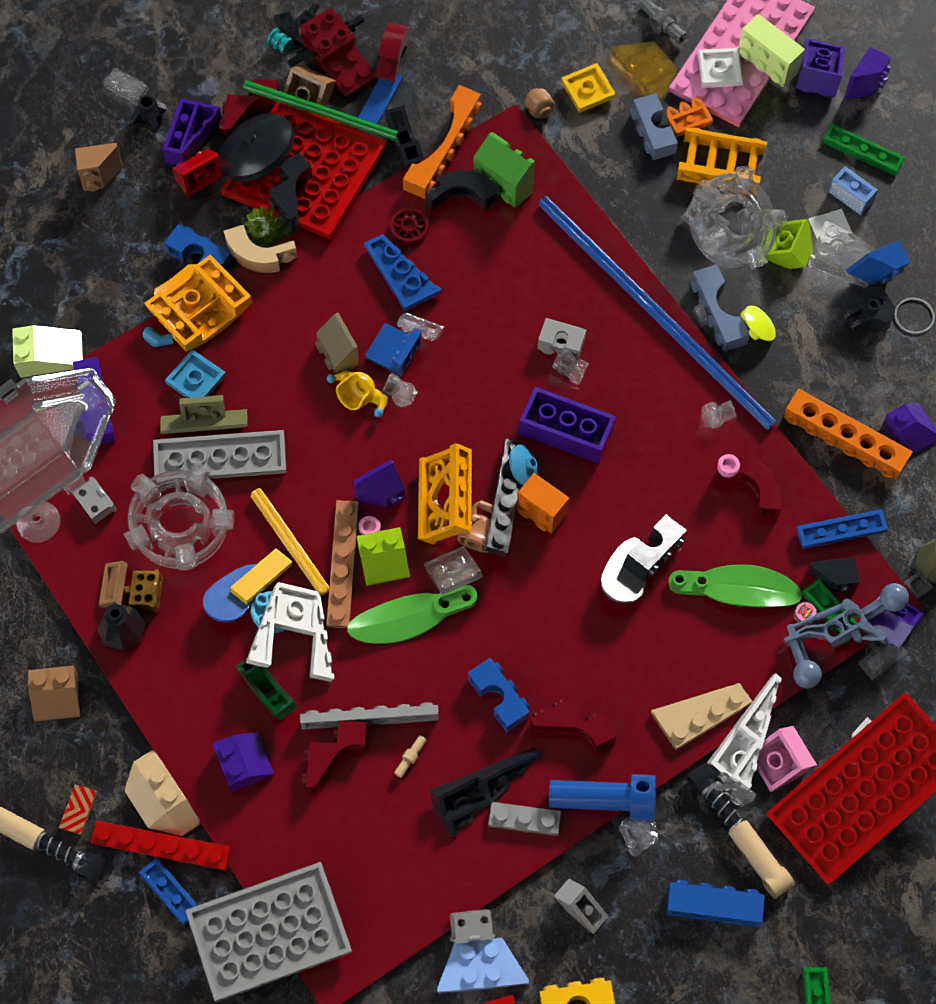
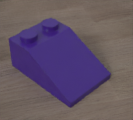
(821, 68)

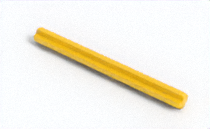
(290, 541)

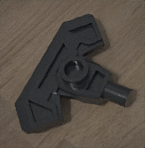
(288, 26)

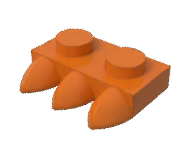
(689, 117)

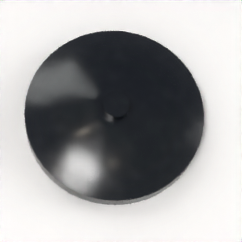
(256, 147)

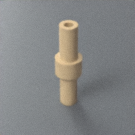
(410, 756)

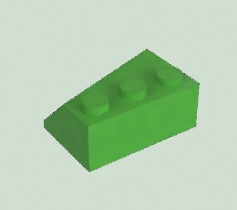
(505, 168)

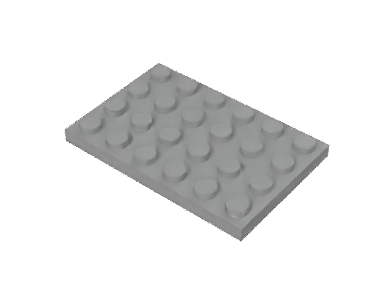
(268, 931)

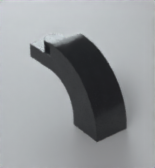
(406, 146)

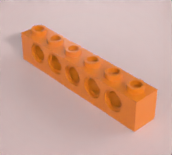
(842, 423)

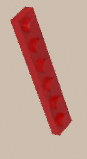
(161, 845)

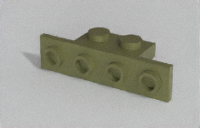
(203, 415)

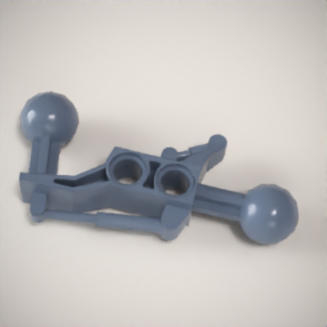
(808, 673)

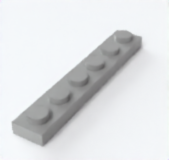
(379, 715)

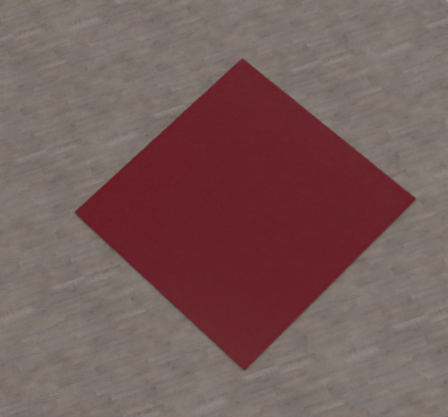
(535, 609)

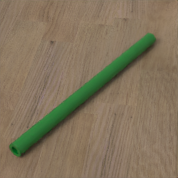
(320, 110)

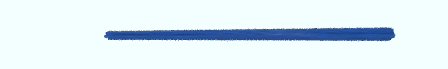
(657, 313)

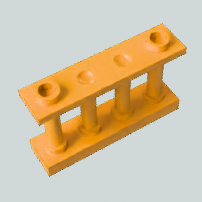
(696, 173)

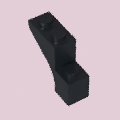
(283, 197)

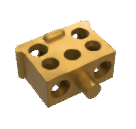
(145, 590)

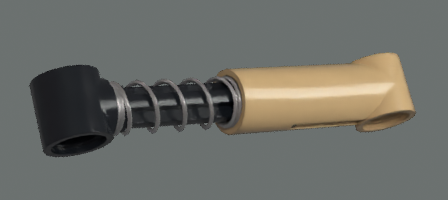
(34, 837)
(774, 877)

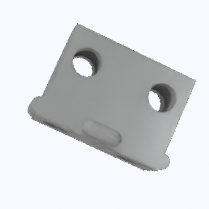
(94, 500)
(471, 927)

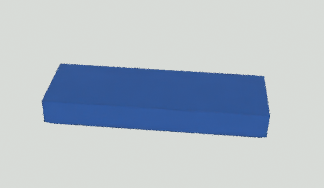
(168, 889)

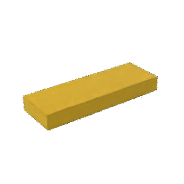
(261, 576)

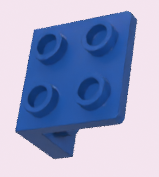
(394, 348)

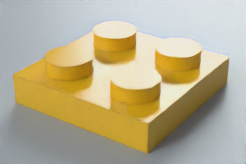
(588, 88)

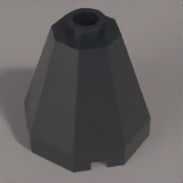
(121, 627)

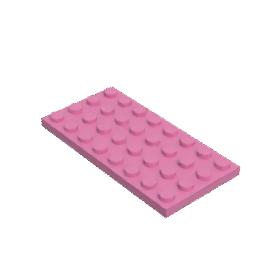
(725, 32)

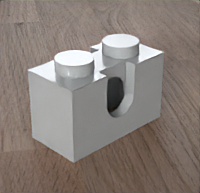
(554, 331)

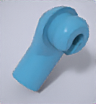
(156, 339)

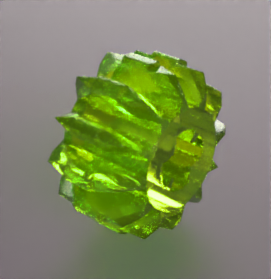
(255, 225)

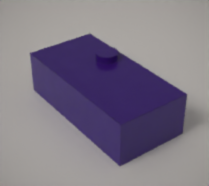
(566, 425)

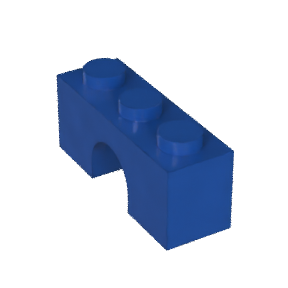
(186, 242)
(489, 678)

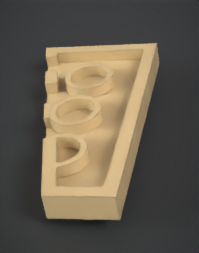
(697, 715)

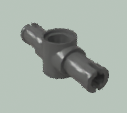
(663, 20)

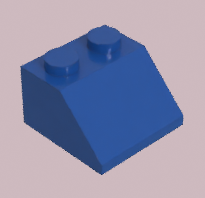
(880, 264)

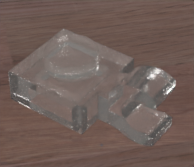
(736, 791)

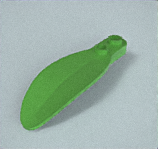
(739, 586)
(408, 616)

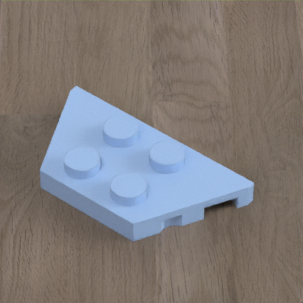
(481, 966)

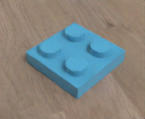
(195, 376)

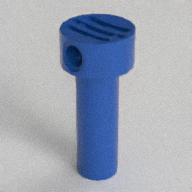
(636, 797)

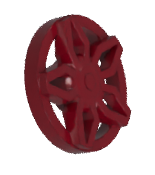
(409, 225)

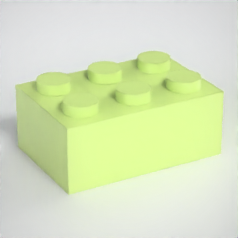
(770, 50)

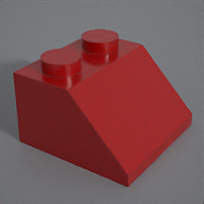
(198, 171)

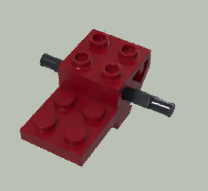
(333, 50)

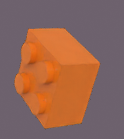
(542, 503)

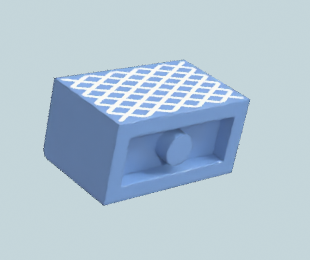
(853, 190)

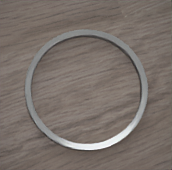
(916, 299)

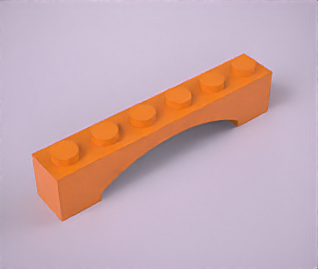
(423, 176)

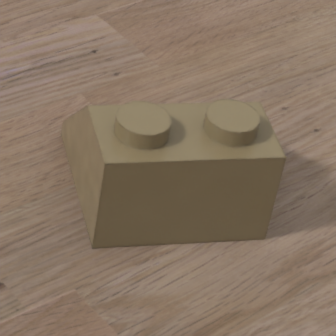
(337, 345)

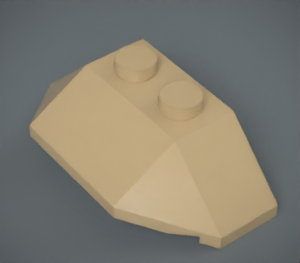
(159, 797)

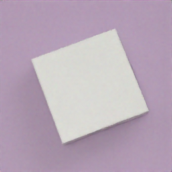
(720, 68)

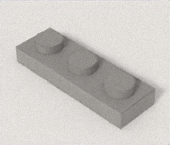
(524, 818)

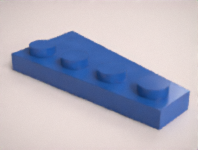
(401, 275)

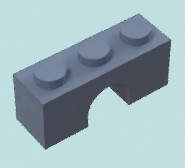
(658, 141)

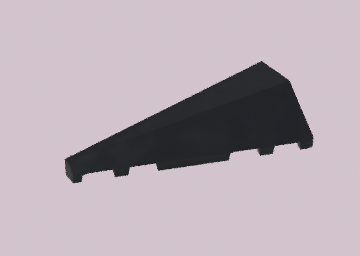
(464, 797)

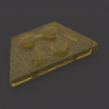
(647, 66)

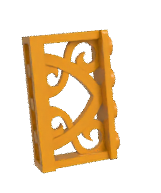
(457, 508)

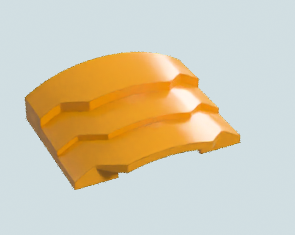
(198, 303)

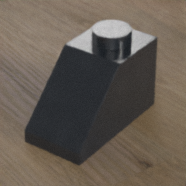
(836, 574)

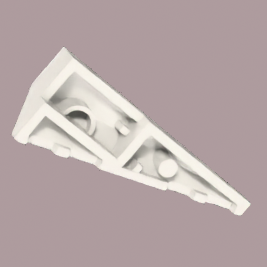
(742, 745)

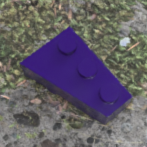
(189, 130)

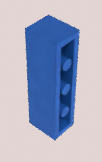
(715, 903)

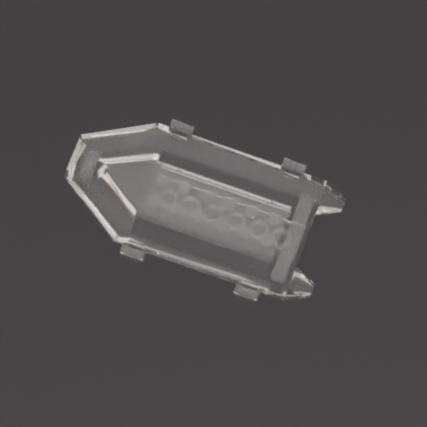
(46, 437)

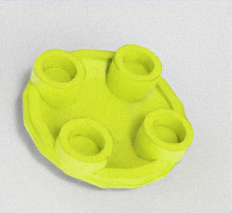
(758, 323)

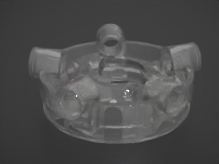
(757, 217)
(182, 543)

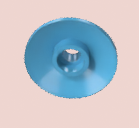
(522, 463)

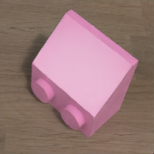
(783, 758)

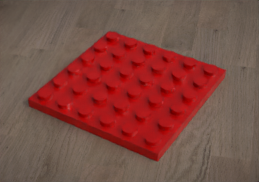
(339, 163)

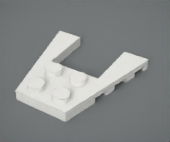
(296, 611)

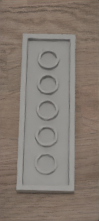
(224, 454)

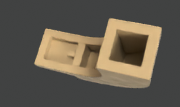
(255, 257)

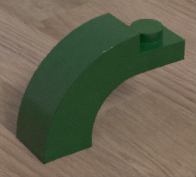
(267, 690)

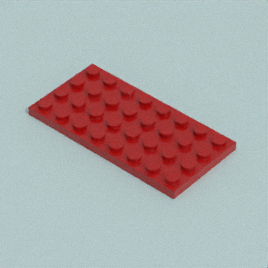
(862, 790)

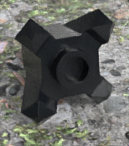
(149, 111)

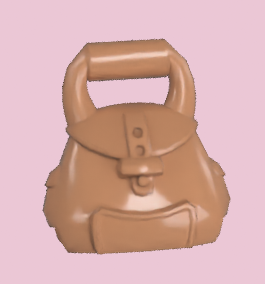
(479, 527)

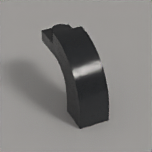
(465, 184)

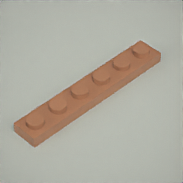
(342, 564)

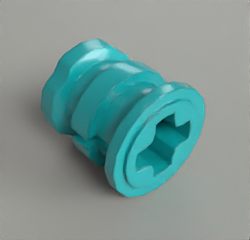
(279, 41)

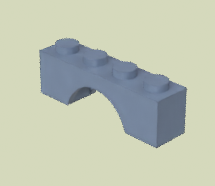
(729, 330)

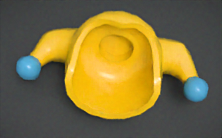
(357, 390)

